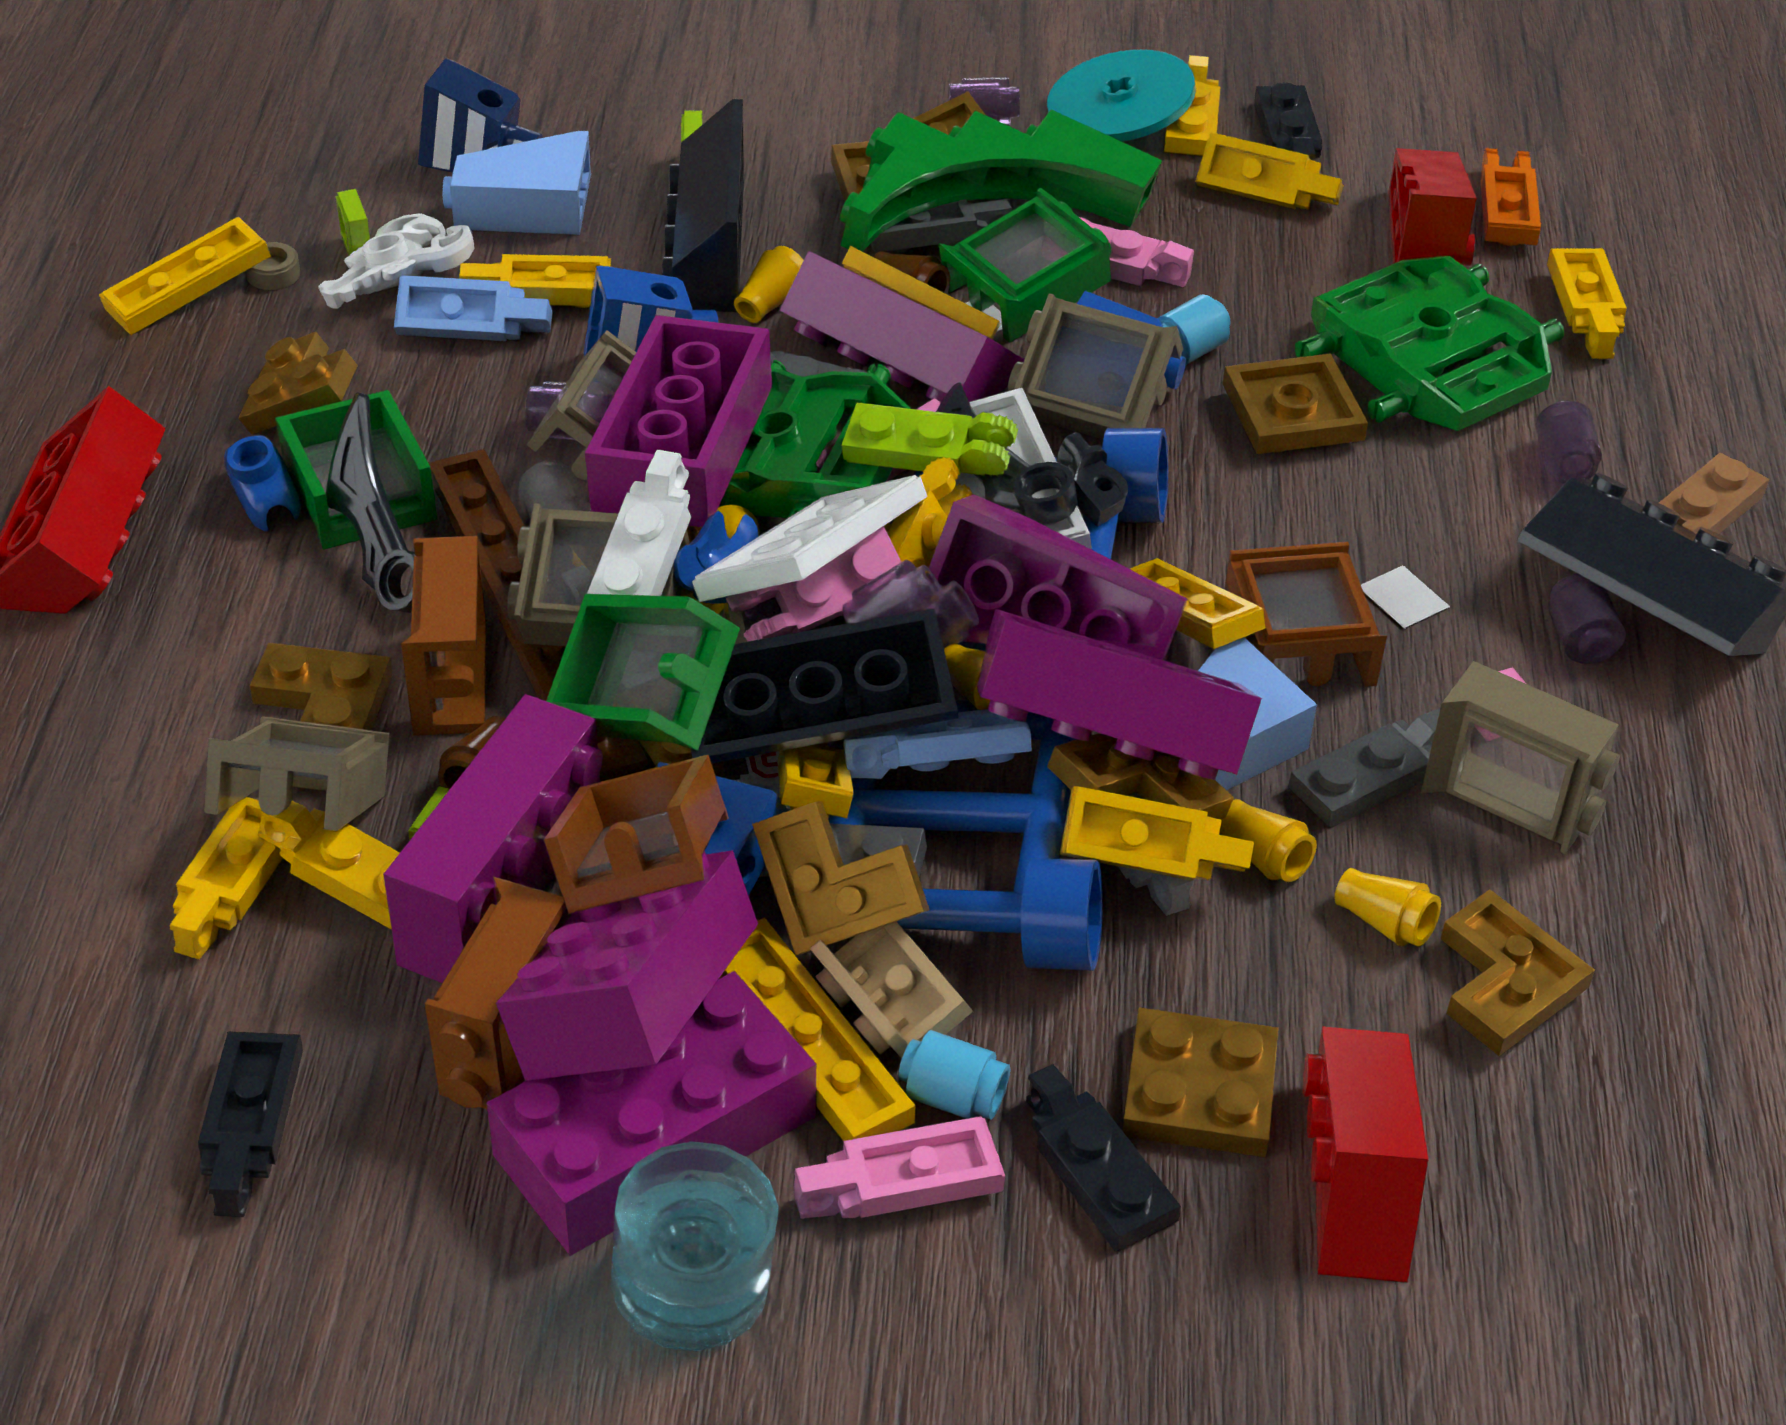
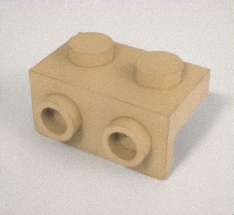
(892, 986)

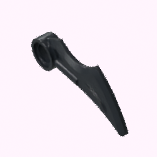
(1020, 480)
(359, 495)

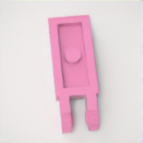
(822, 593)

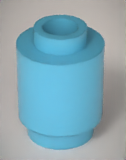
(1201, 325)
(954, 1076)

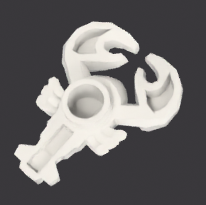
(399, 252)

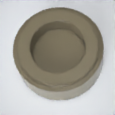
(276, 271)

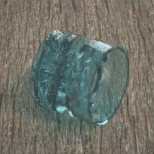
(693, 1245)

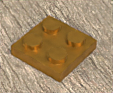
(1294, 403)
(1201, 1082)

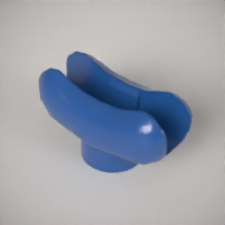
(260, 479)
(709, 548)

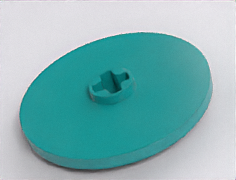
(1125, 93)

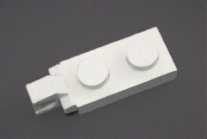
(646, 531)

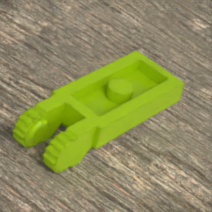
(916, 437)

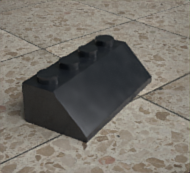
(707, 212)
(1661, 565)
(830, 686)

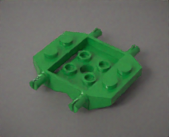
(1418, 319)
(792, 430)

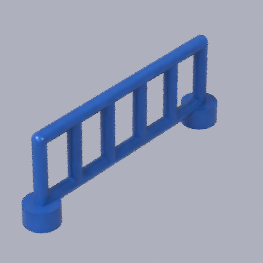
(1053, 899)

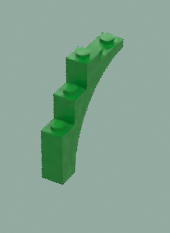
(986, 159)

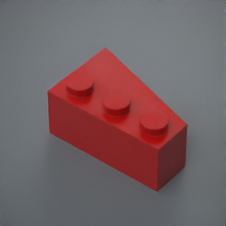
(1431, 206)
(1365, 1152)

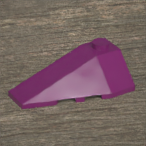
(1050, 579)

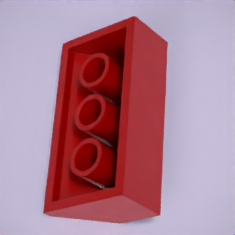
(77, 506)

